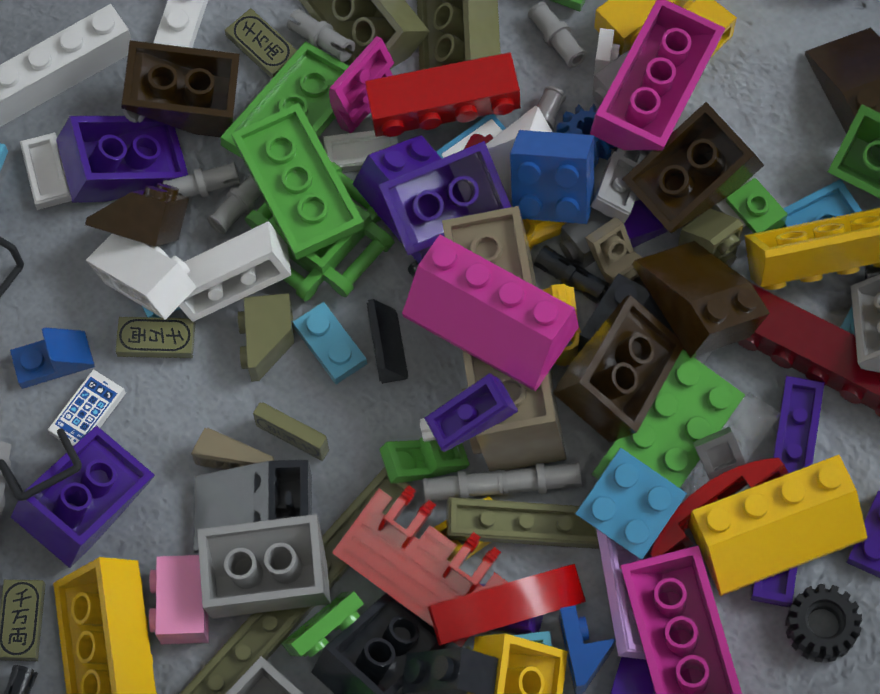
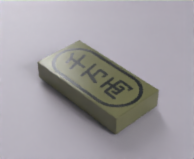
(260, 42)
(155, 337)
(291, 431)
(21, 619)

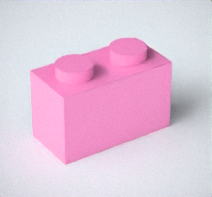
(179, 607)

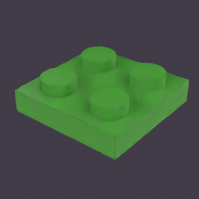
(311, 635)

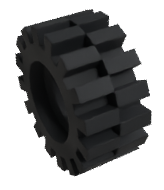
(818, 646)

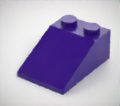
(116, 156)
(387, 165)
(443, 191)
(83, 506)

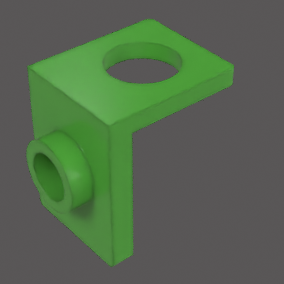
(757, 207)

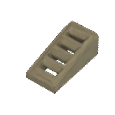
(224, 453)

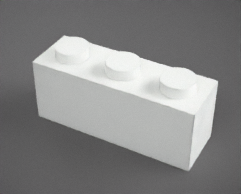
(236, 270)
(143, 274)

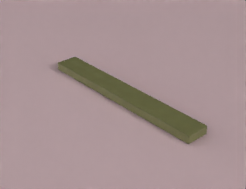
(266, 630)

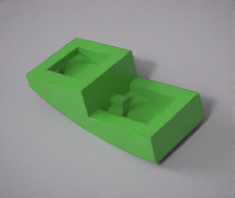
(419, 459)

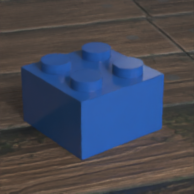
(553, 176)

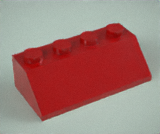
(443, 95)

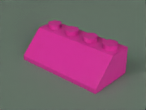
(656, 78)
(489, 312)
(680, 624)

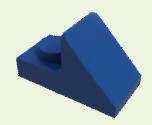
(54, 357)
(582, 658)

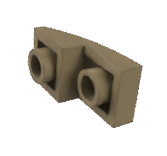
(614, 251)

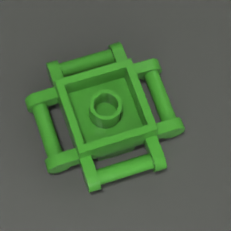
(323, 262)

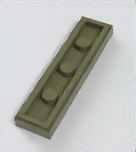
(518, 523)

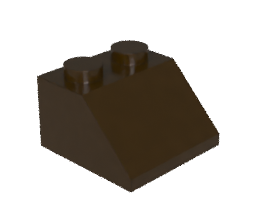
(144, 215)

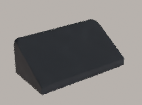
(387, 342)

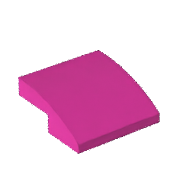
(349, 92)

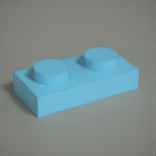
(329, 343)

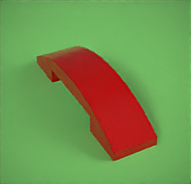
(728, 483)
(506, 604)

